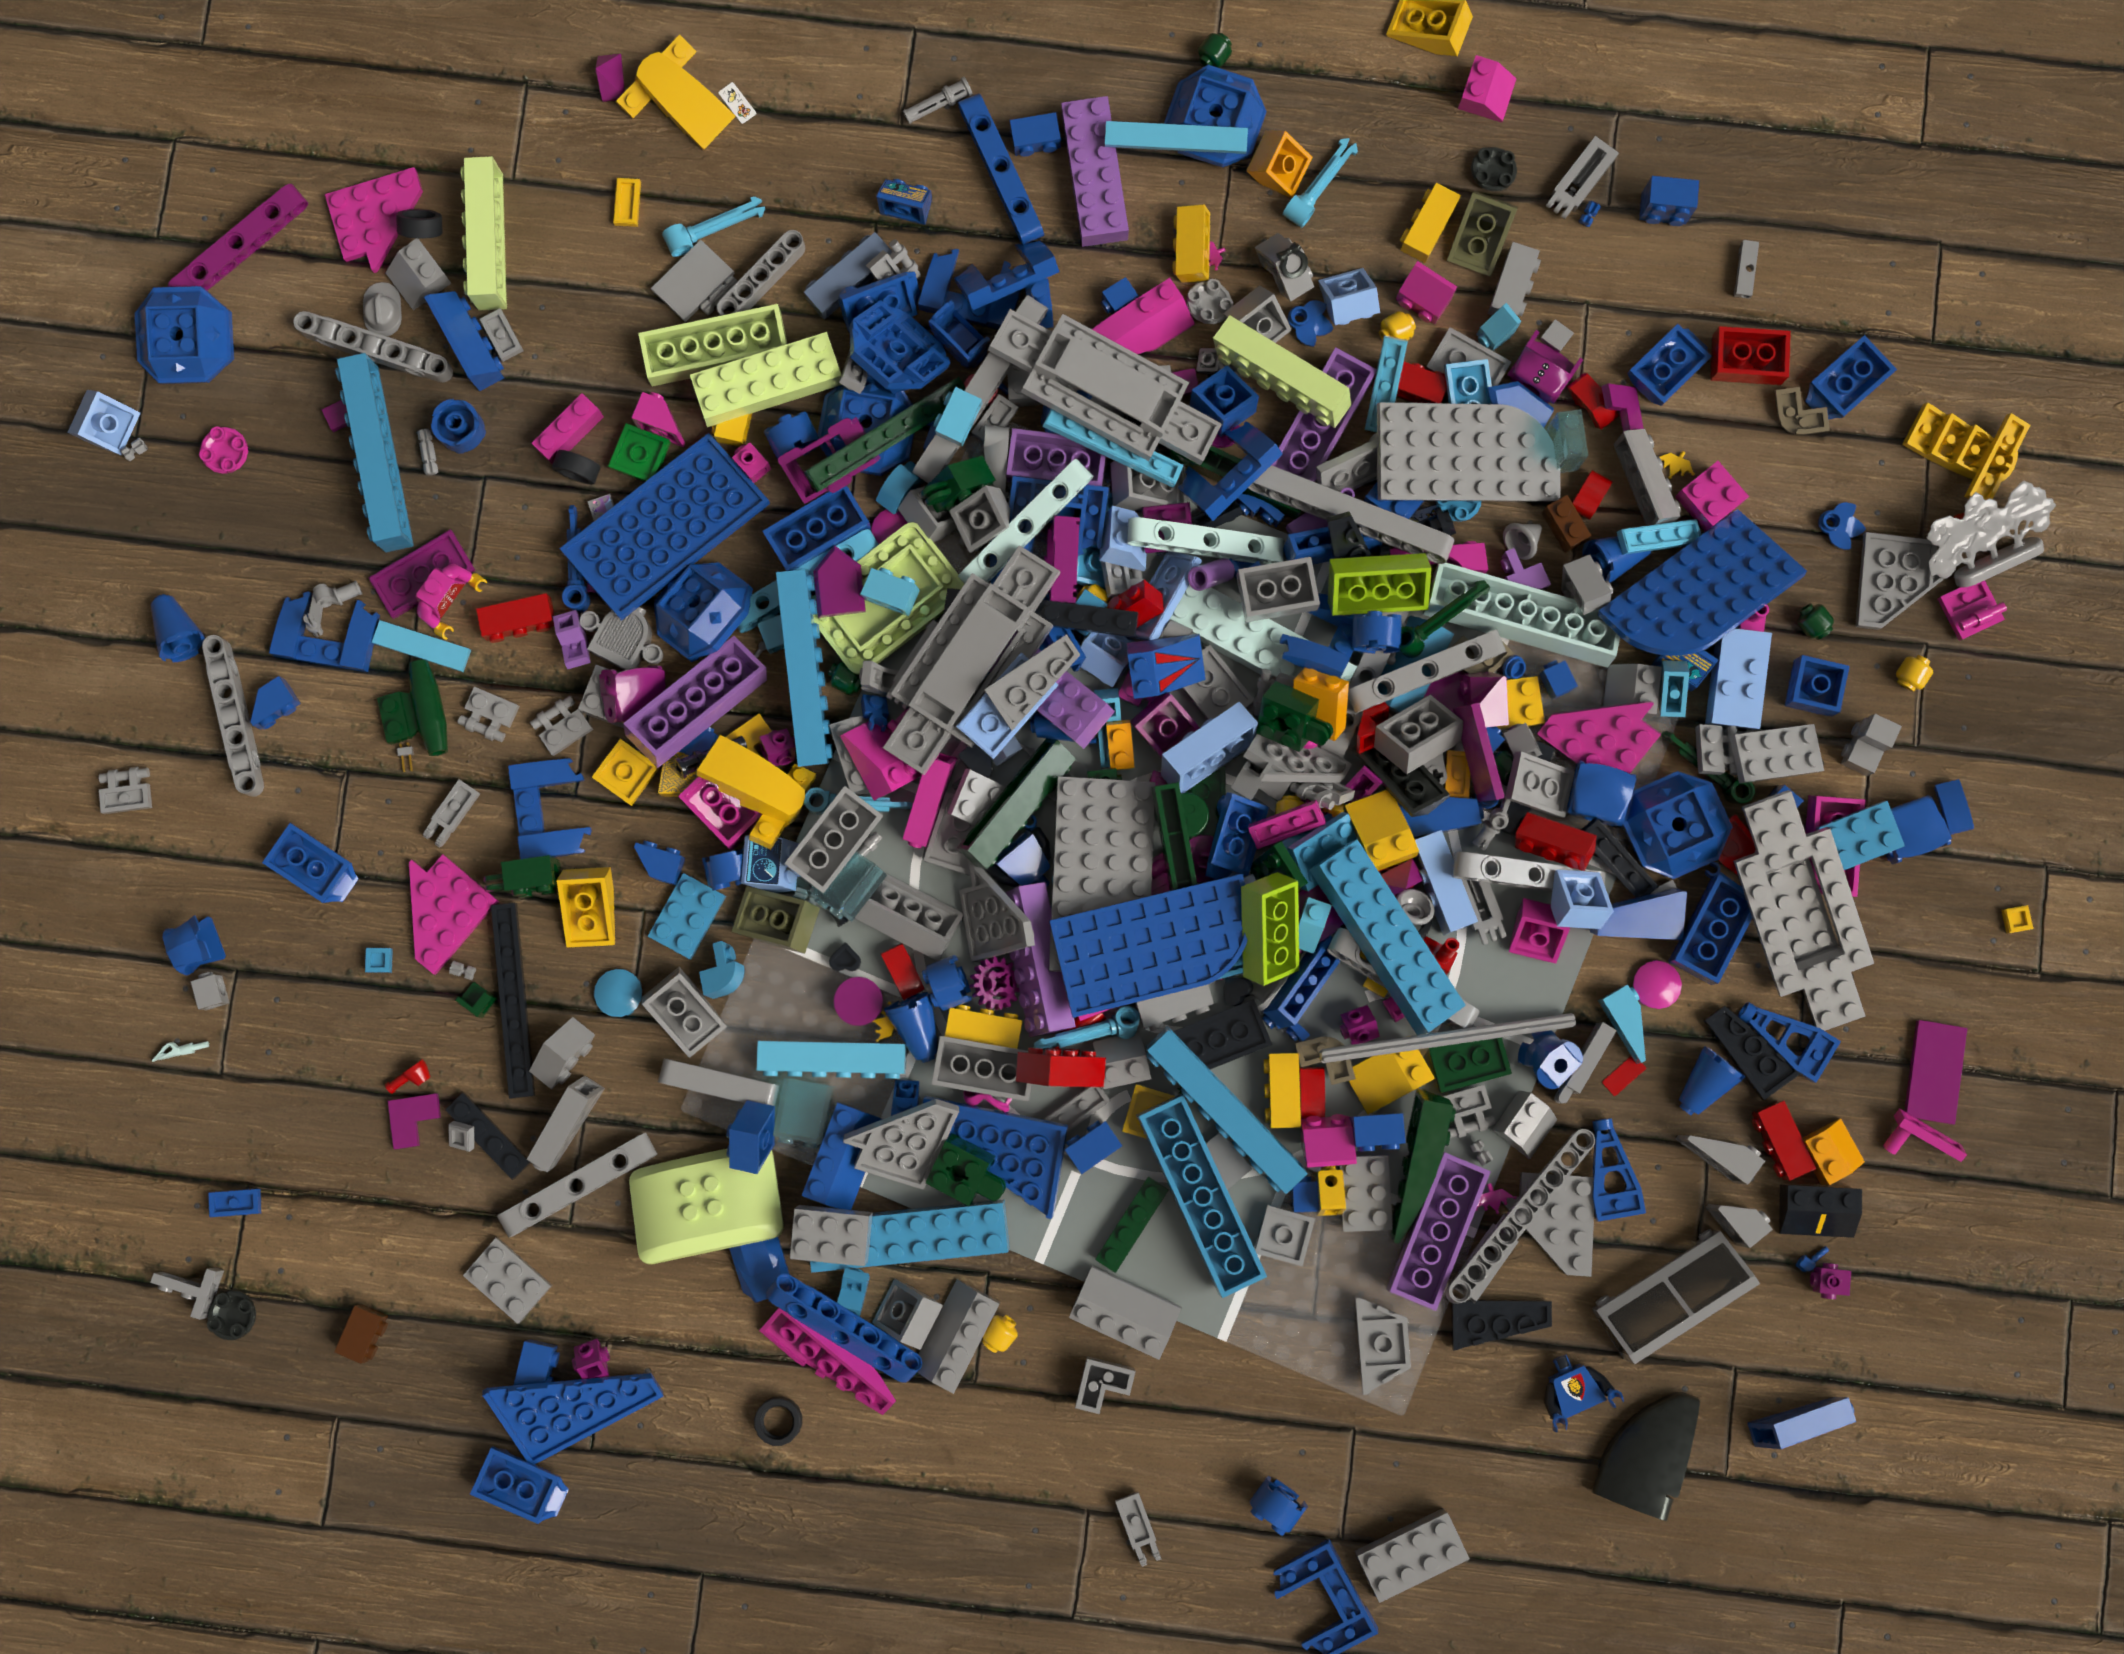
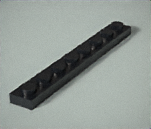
(1079, 616)
(513, 1000)

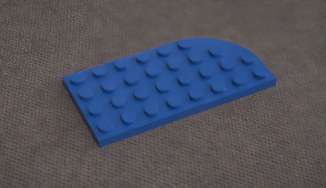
(1703, 590)
(1150, 945)

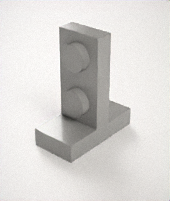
(190, 1290)

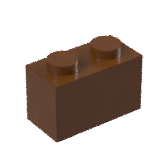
(1566, 524)
(361, 1334)

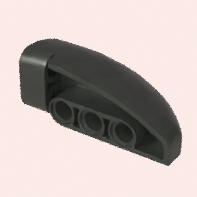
(1650, 1456)

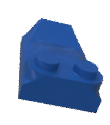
(897, 291)
(1669, 365)
(1849, 379)
(1232, 843)
(311, 865)
(759, 1266)
(519, 1486)

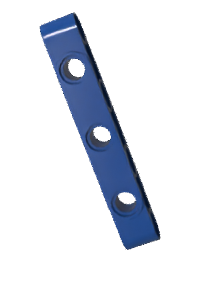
(993, 155)
(844, 1328)

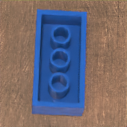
(816, 528)
(1713, 931)

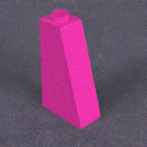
(929, 801)

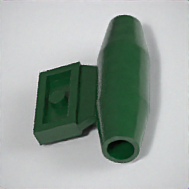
(416, 711)

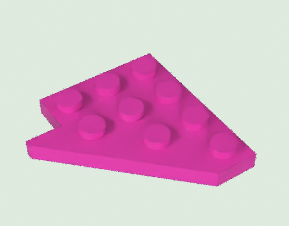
(367, 214)
(1603, 734)
(444, 910)

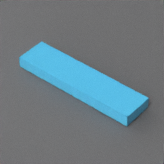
(1387, 377)
(1658, 536)
(421, 646)

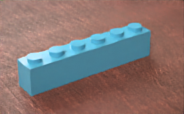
(832, 1058)

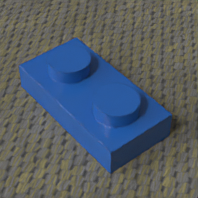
(234, 1203)

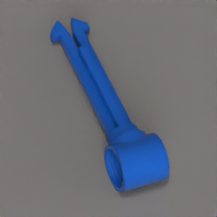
(575, 581)

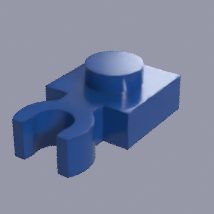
(875, 710)

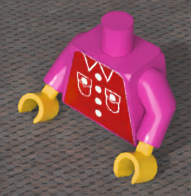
(440, 592)

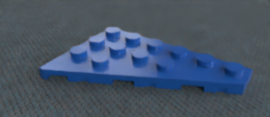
(1025, 1149)
(561, 1413)

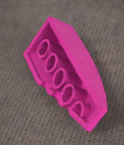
(1149, 320)
(828, 1360)

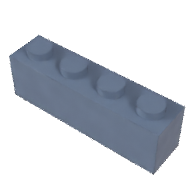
(848, 272)

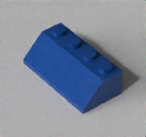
(465, 338)
(833, 1175)

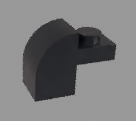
(975, 760)

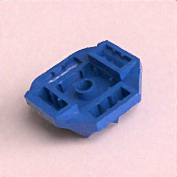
(1223, 92)
(205, 340)
(895, 349)
(871, 404)
(701, 609)
(1651, 830)

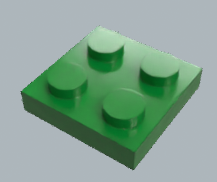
(639, 453)

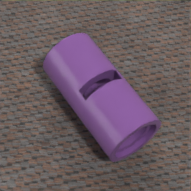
(1211, 574)

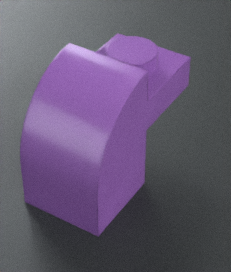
(1533, 576)
(572, 639)

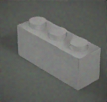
(1515, 279)

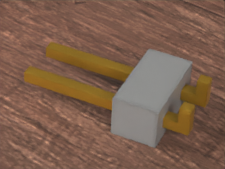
(405, 751)

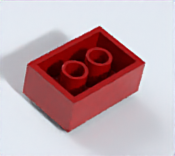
(1750, 355)
(1059, 1068)

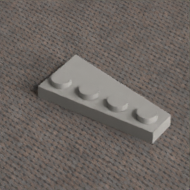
(1025, 685)

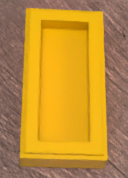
(627, 202)

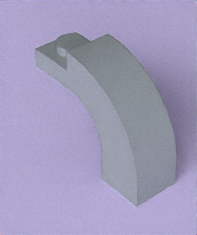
(876, 678)

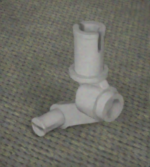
(325, 597)
(1497, 821)

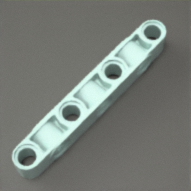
(1038, 512)
(1189, 540)

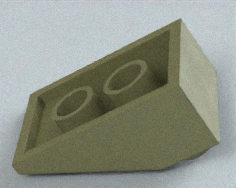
(1482, 233)
(776, 919)

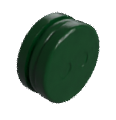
(1195, 813)

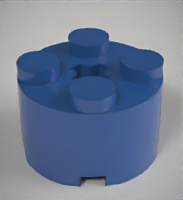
(791, 433)
(467, 435)
(1376, 632)
(723, 869)
(947, 983)
(1277, 1505)

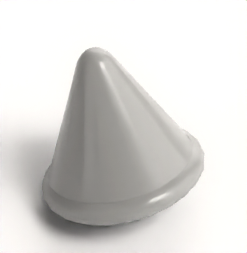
(1522, 538)
(1416, 906)

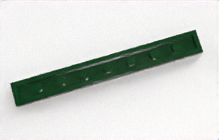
(880, 438)

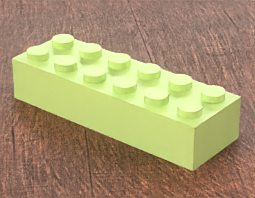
(484, 233)
(695, 346)
(1282, 372)
(766, 379)

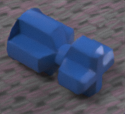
(1591, 210)

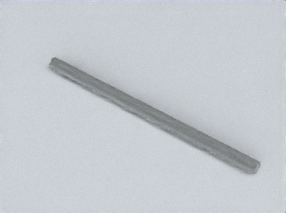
(1446, 1038)

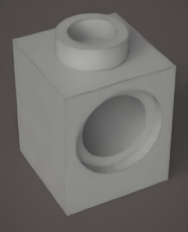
(1522, 740)
(209, 991)

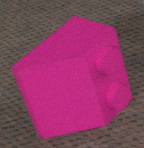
(1487, 89)
(1425, 293)
(655, 417)
(1537, 933)
(1328, 1141)

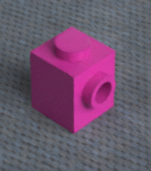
(751, 462)

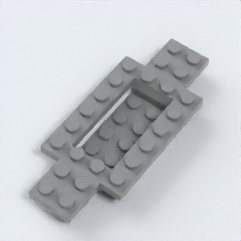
(1113, 377)
(964, 651)
(1793, 914)

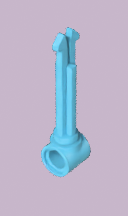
(1302, 206)
(680, 238)
(881, 804)
(1111, 1027)

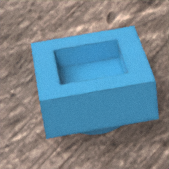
(378, 960)

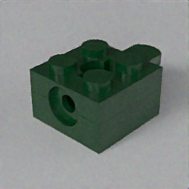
(957, 483)
(1291, 718)
(526, 877)
(970, 1169)

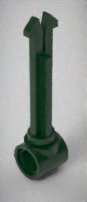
(1421, 632)
(1726, 781)

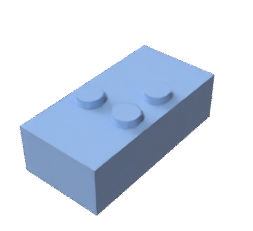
(1739, 679)
(1209, 747)
(1447, 893)

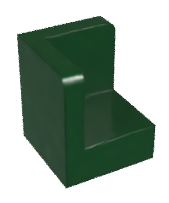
(477, 1000)

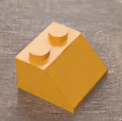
(1279, 162)
(1833, 1152)

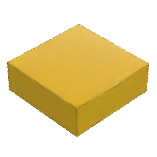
(2017, 919)

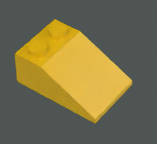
(1431, 25)
(1382, 830)
(587, 906)
(1388, 1078)

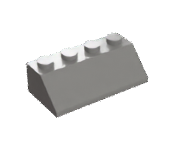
(1646, 477)
(833, 840)
(911, 917)
(979, 1068)
(1125, 1312)
(956, 1335)

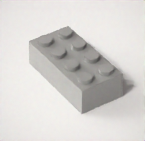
(1411, 1555)

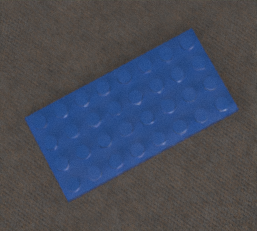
(664, 526)

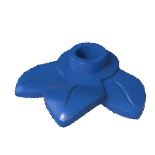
(1313, 322)
(1844, 525)

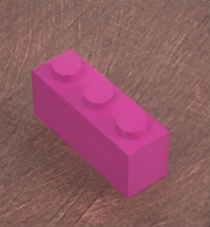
(568, 428)

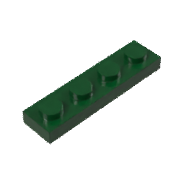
(1131, 1224)

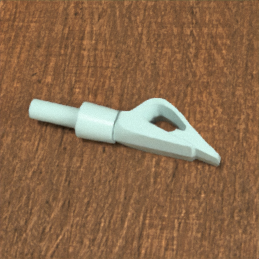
(179, 1050)

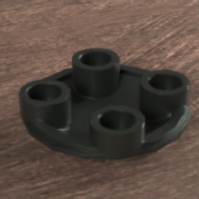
(1494, 168)
(231, 1315)

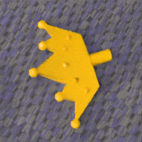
(1677, 464)
(885, 1025)

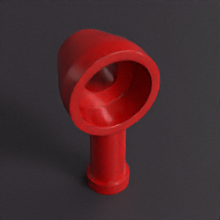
(416, 1074)

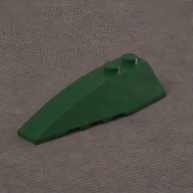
(1426, 1143)

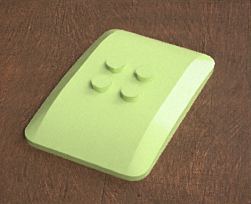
(881, 630)
(702, 1206)

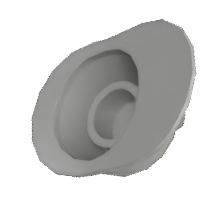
(382, 309)

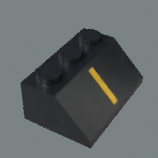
(1819, 1210)

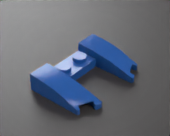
(1038, 266)
(937, 294)
(1215, 499)
(1091, 501)
(291, 644)
(1327, 660)
(525, 783)
(1355, 1622)

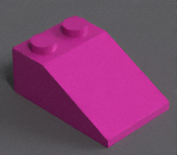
(877, 767)
(720, 812)

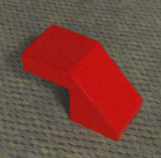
(1589, 396)
(1370, 719)

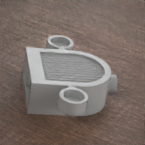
(622, 641)

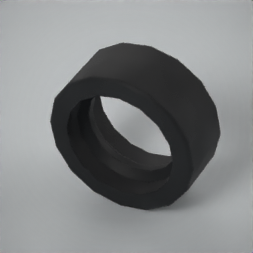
(419, 223)
(576, 467)
(760, 1428)

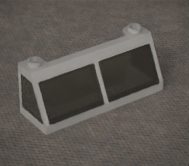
(1675, 1297)

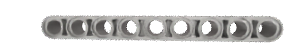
(983, 386)
(1370, 519)
(1530, 1209)

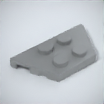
(1381, 1344)

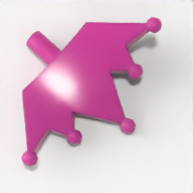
(1214, 256)
(1494, 1198)

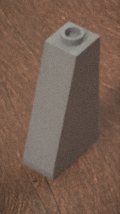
(565, 1123)

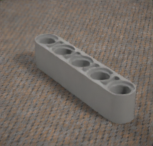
(763, 266)
(717, 1083)

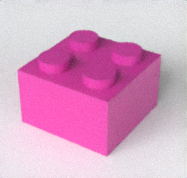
(1711, 496)

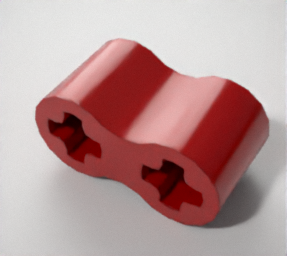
(1591, 494)

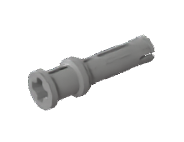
(948, 95)

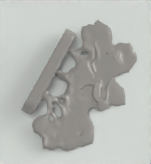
(1983, 528)

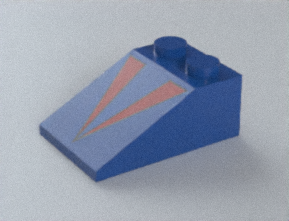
(1165, 664)

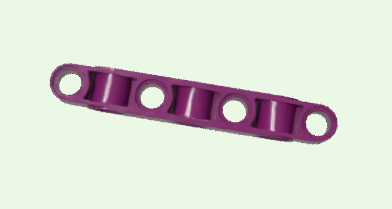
(252, 231)

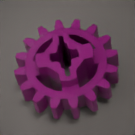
(985, 983)

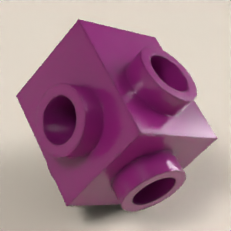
(778, 747)
(1359, 1025)
(1830, 1281)
(591, 1360)

